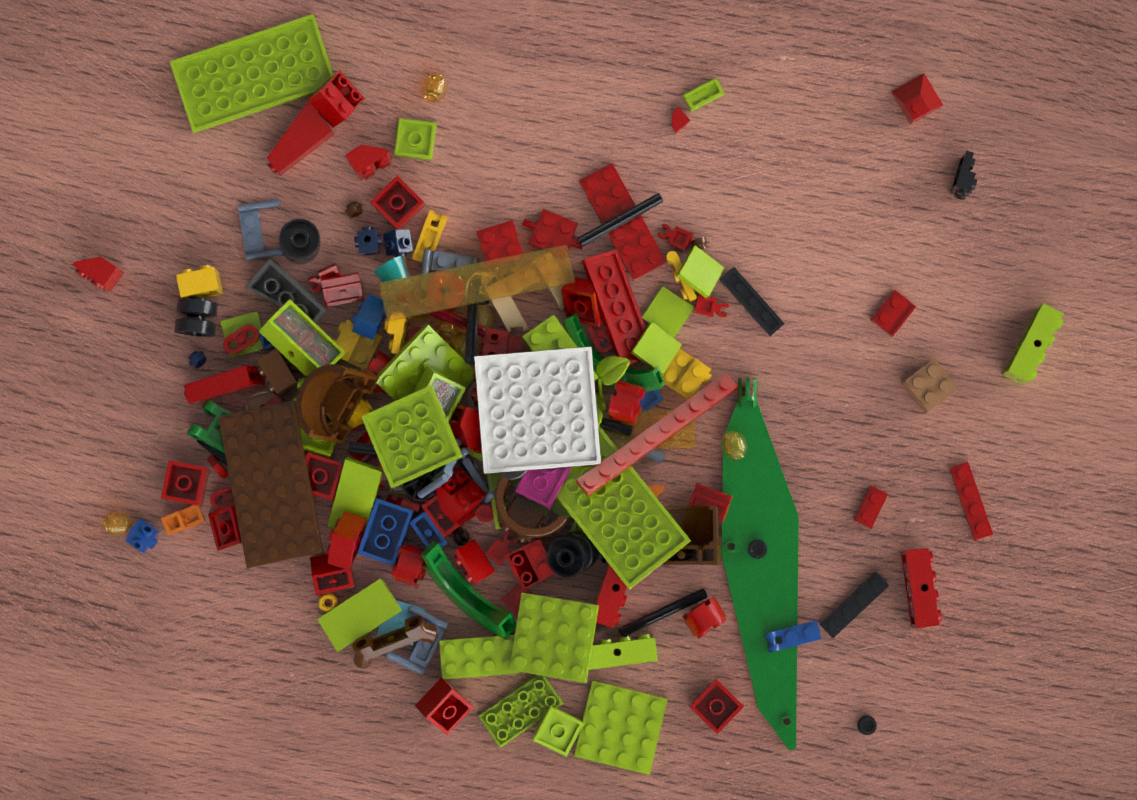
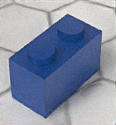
(369, 318)
(427, 530)

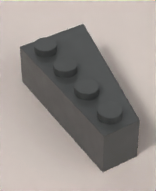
(279, 286)

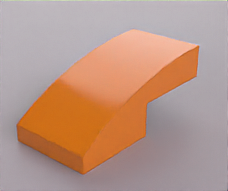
(183, 520)

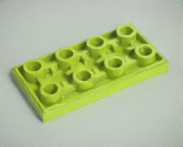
(356, 490)
(359, 614)
(520, 709)

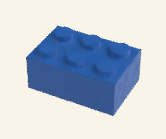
(385, 532)

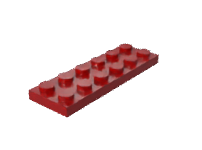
(633, 239)
(615, 302)

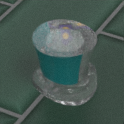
(393, 269)

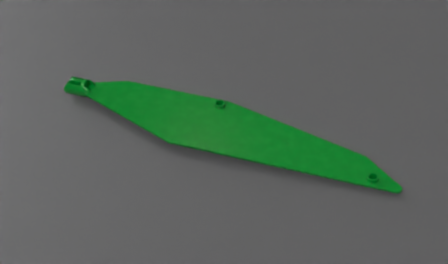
(767, 587)

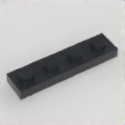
(751, 301)
(854, 605)

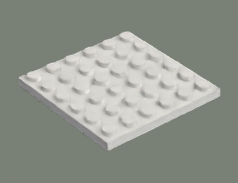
(537, 410)

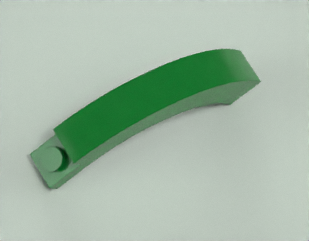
(650, 378)
(464, 596)

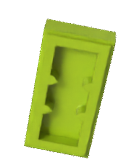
(703, 94)

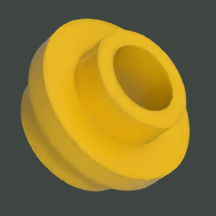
(323, 598)

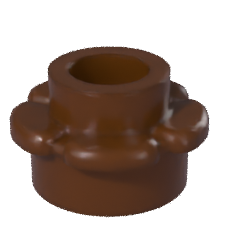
(353, 209)
(700, 243)

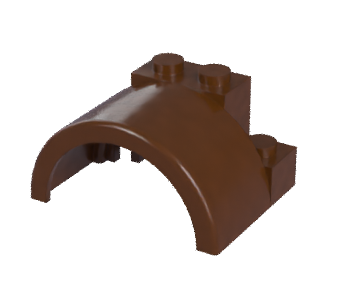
(334, 393)
(522, 517)
(701, 527)

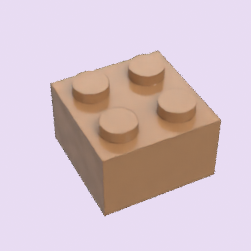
(930, 385)

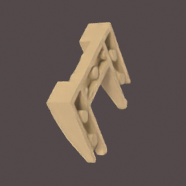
(510, 315)

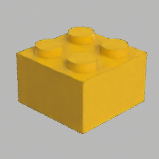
(199, 283)

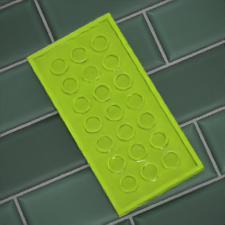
(252, 73)
(623, 520)

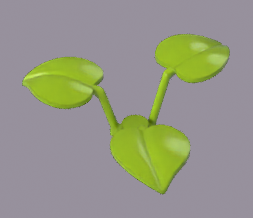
(610, 371)

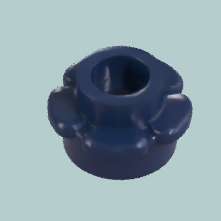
(197, 359)

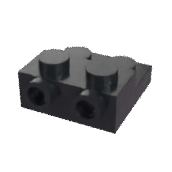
(964, 178)

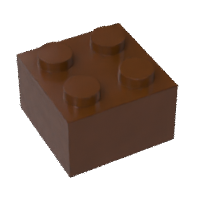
(277, 372)

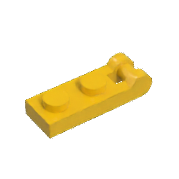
(430, 235)
(687, 292)

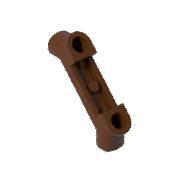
(414, 630)

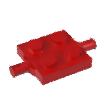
(552, 231)

